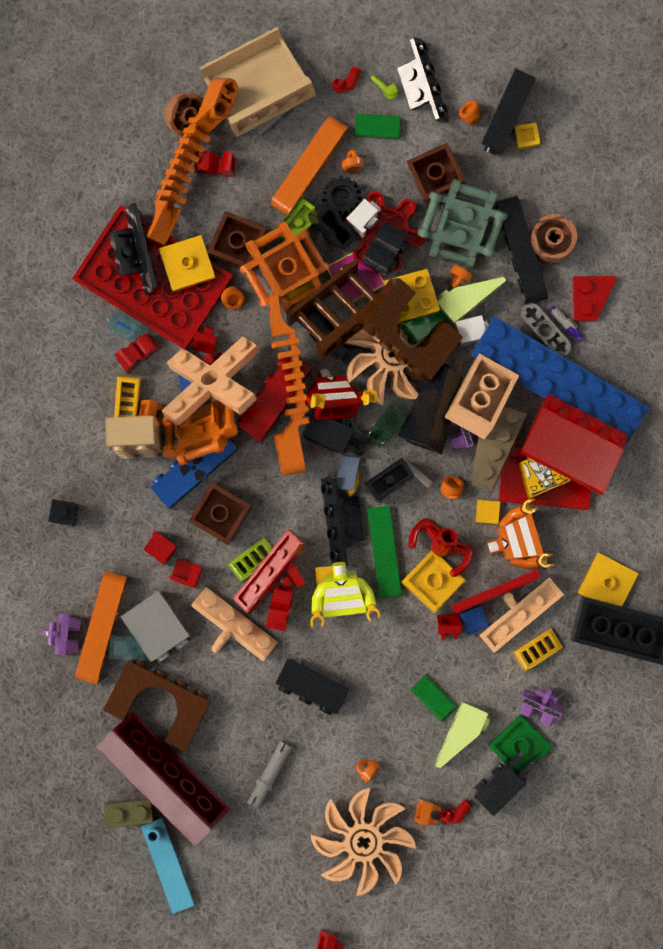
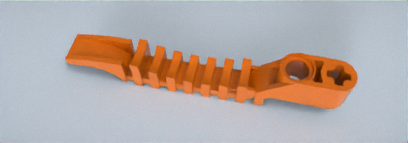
(220, 94)
(288, 443)

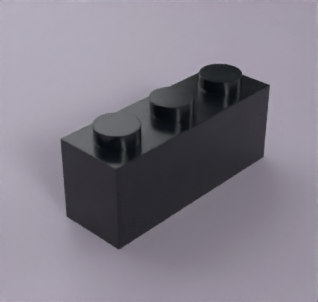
(311, 687)

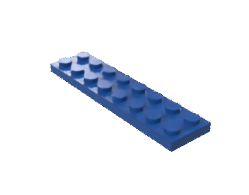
(553, 374)

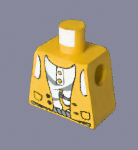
(539, 478)

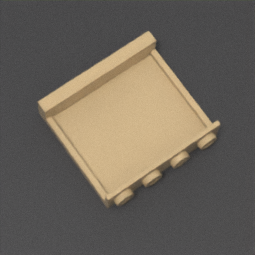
(266, 80)

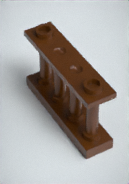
(343, 329)

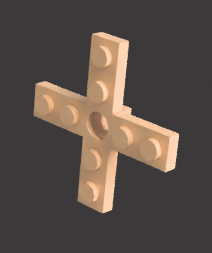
(211, 381)

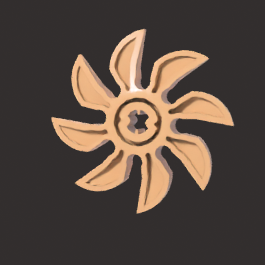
(383, 364)
(360, 853)

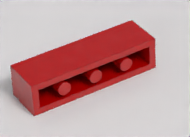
(270, 402)

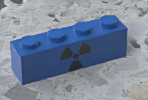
(183, 479)

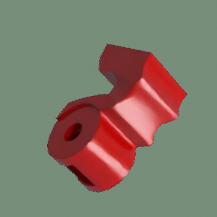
(213, 164)
(137, 351)
(279, 608)

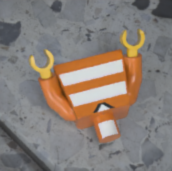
(520, 539)

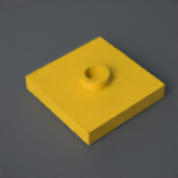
(187, 263)
(432, 581)
(607, 581)

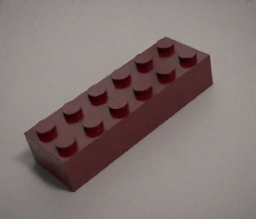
(163, 778)

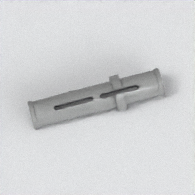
(265, 783)

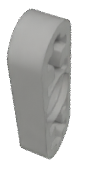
(539, 313)

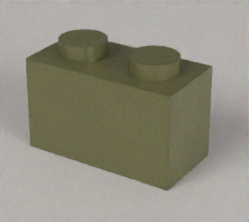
(129, 812)

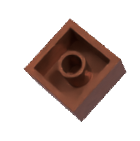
(435, 171)
(230, 240)
(220, 513)

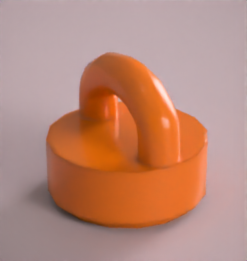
(471, 112)
(352, 162)
(460, 275)
(232, 298)
(452, 487)
(370, 771)

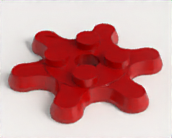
(395, 217)

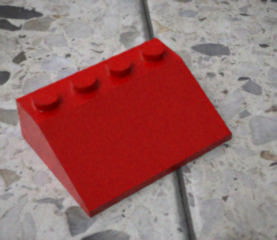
(574, 444)

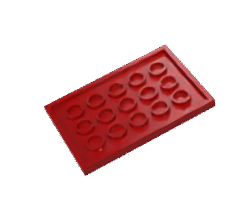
(165, 312)

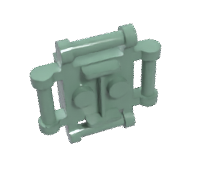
(462, 223)

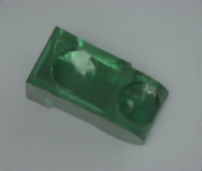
(386, 425)

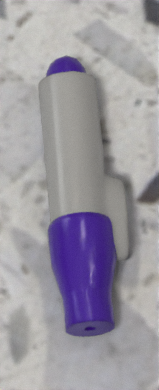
(568, 323)

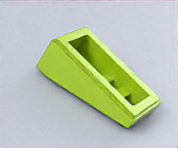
(233, 564)

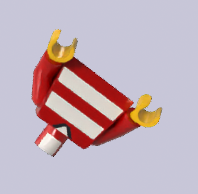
(335, 397)

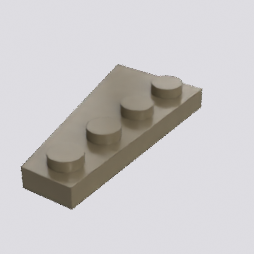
(496, 448)

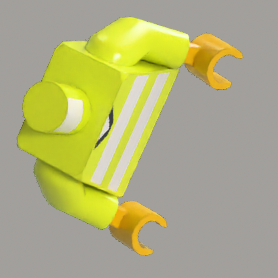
(342, 595)

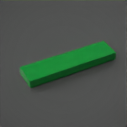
(384, 551)

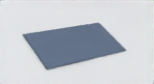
(347, 472)

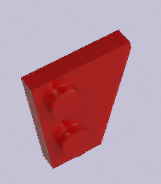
(590, 296)

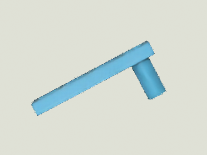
(167, 865)

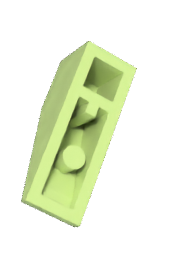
(466, 298)
(464, 729)

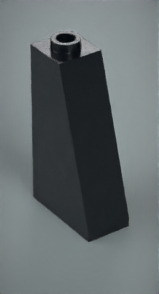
(508, 111)
(426, 421)

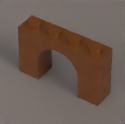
(382, 322)
(190, 704)

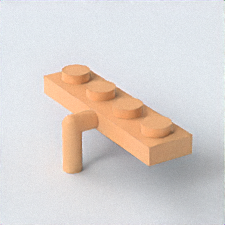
(520, 614)
(233, 625)

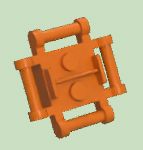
(284, 266)
(200, 433)

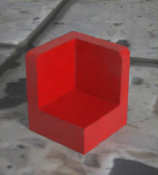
(160, 548)
(186, 573)

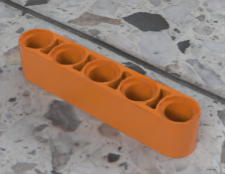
(309, 164)
(100, 627)

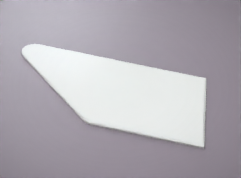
(419, 475)

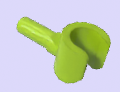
(389, 91)

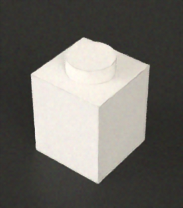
(470, 330)

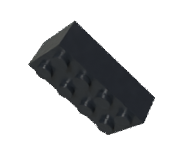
(619, 630)

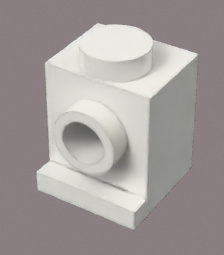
(363, 217)

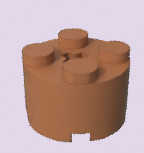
(560, 229)

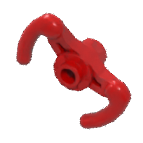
(443, 543)

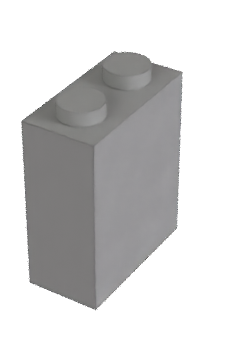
(156, 627)

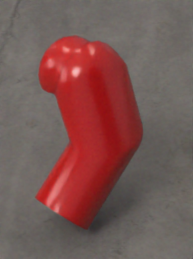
(348, 83)
(455, 816)

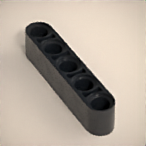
(524, 256)

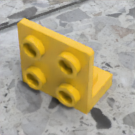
(424, 300)

